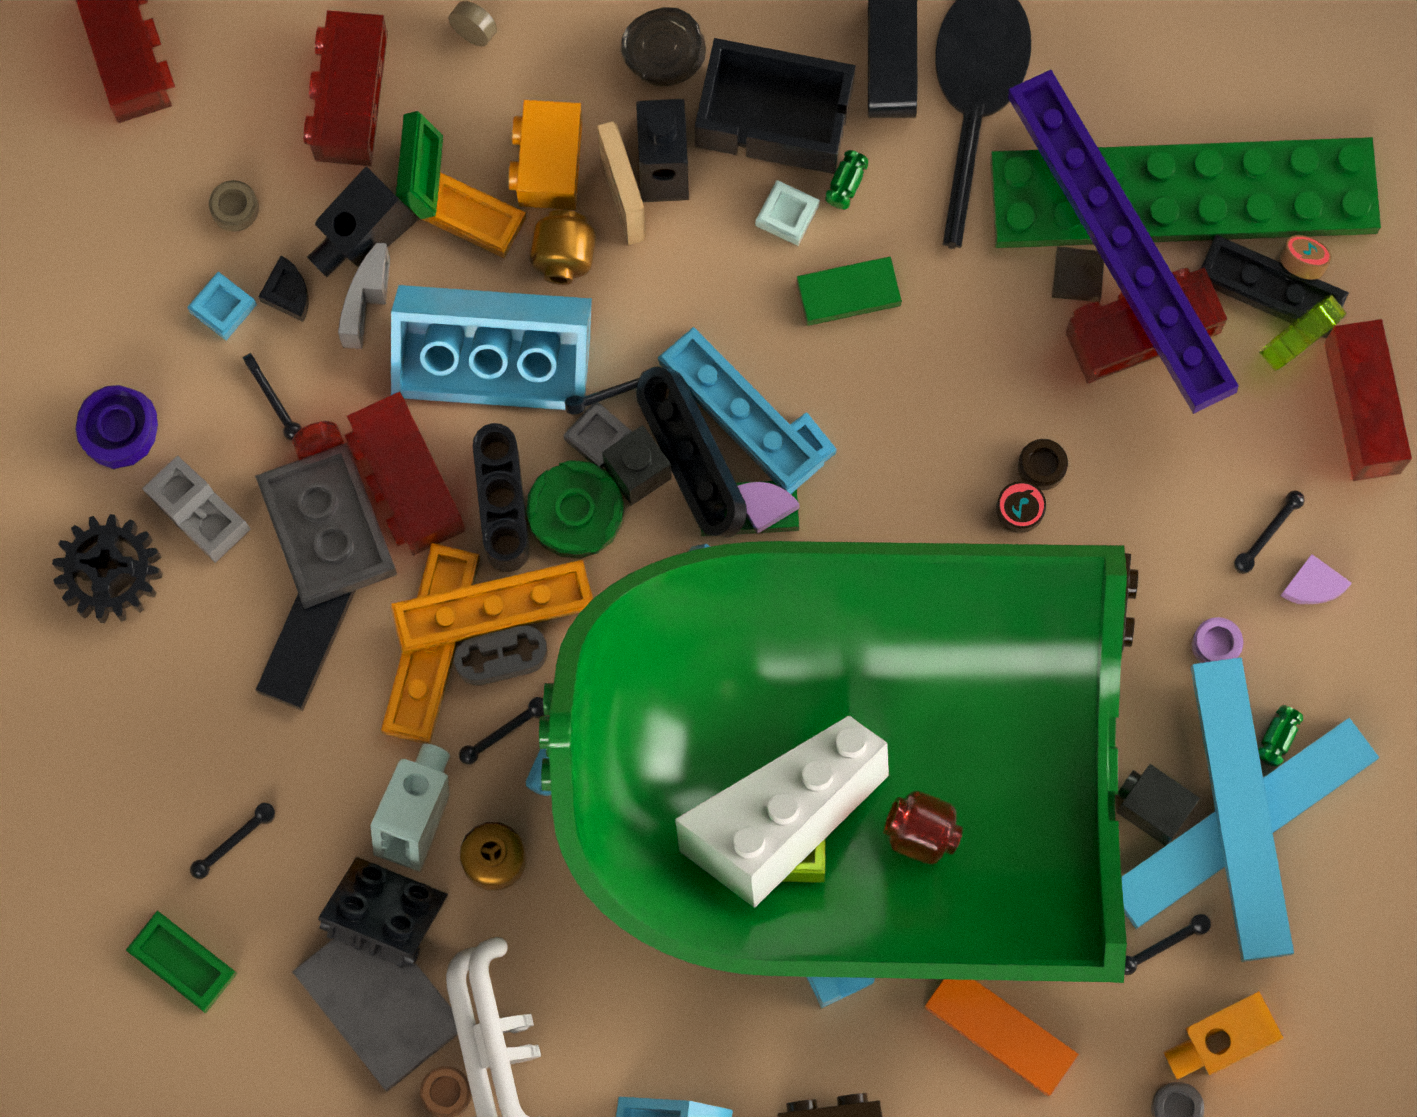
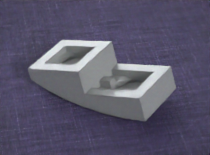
(367, 286)
(196, 509)

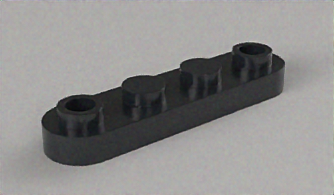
(692, 452)

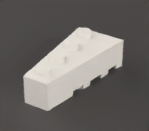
(784, 810)

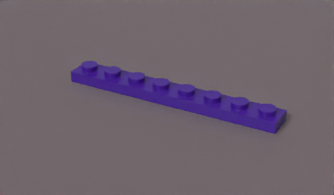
(1123, 242)

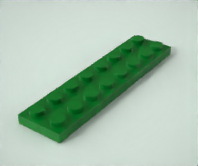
(1201, 192)

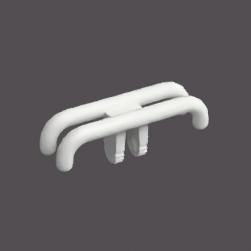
(484, 1043)

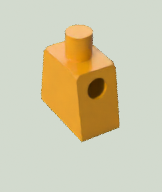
(1246, 1024)

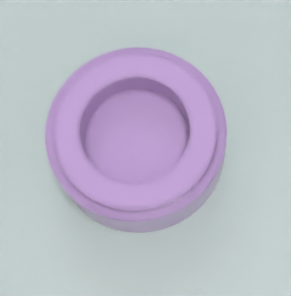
(1217, 640)

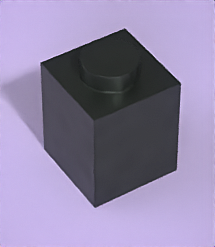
(637, 465)
(1155, 803)

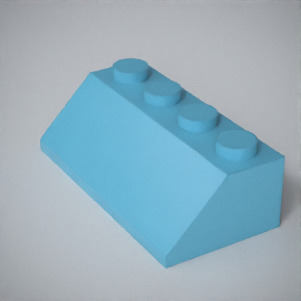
(489, 347)

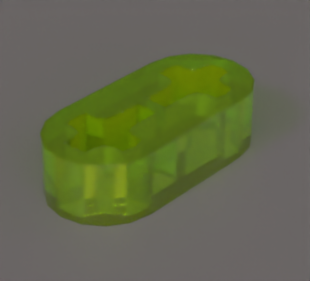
(1303, 332)

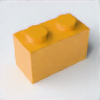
(548, 154)

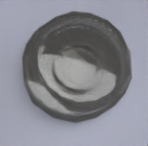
(664, 46)

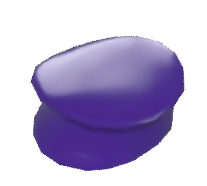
(116, 426)

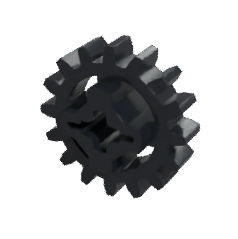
(106, 589)

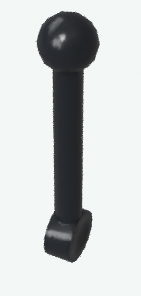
(576, 404)
(290, 427)
(1245, 562)
(469, 754)
(263, 814)
(1198, 925)

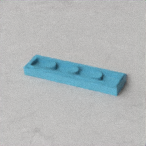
(742, 411)

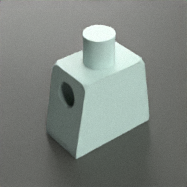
(411, 808)

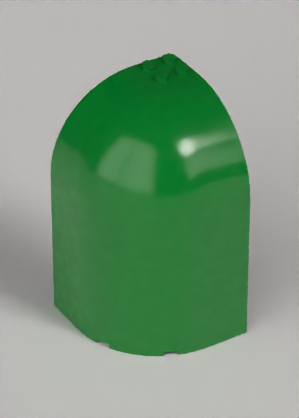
(970, 662)

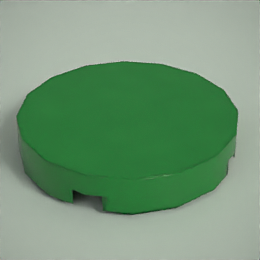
(575, 509)

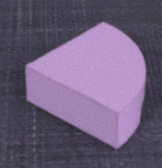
(766, 504)
(1315, 584)

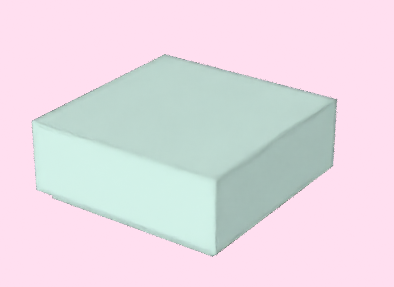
(787, 212)

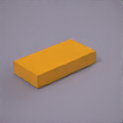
(476, 216)

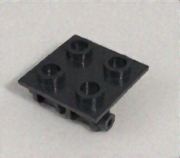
(383, 910)

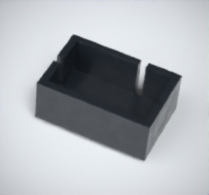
(774, 105)

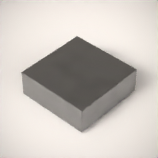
(595, 433)

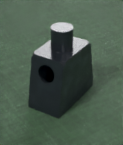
(662, 146)
(366, 210)

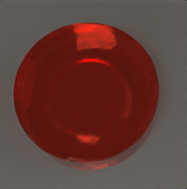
(317, 438)

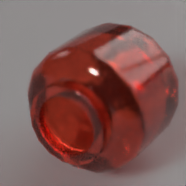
(923, 827)

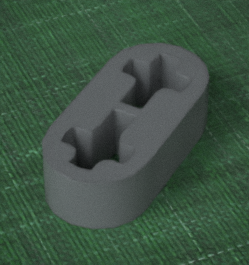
(498, 643)

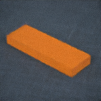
(1002, 1032)

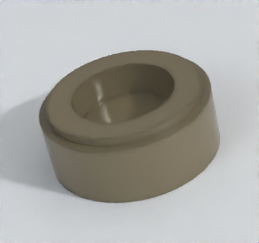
(472, 23)
(233, 205)

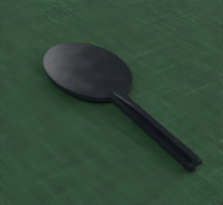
(977, 60)

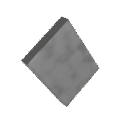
(326, 525)
(381, 1010)

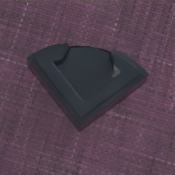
(286, 290)

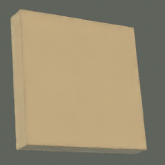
(621, 182)

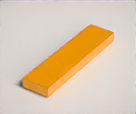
(491, 606)
(425, 672)

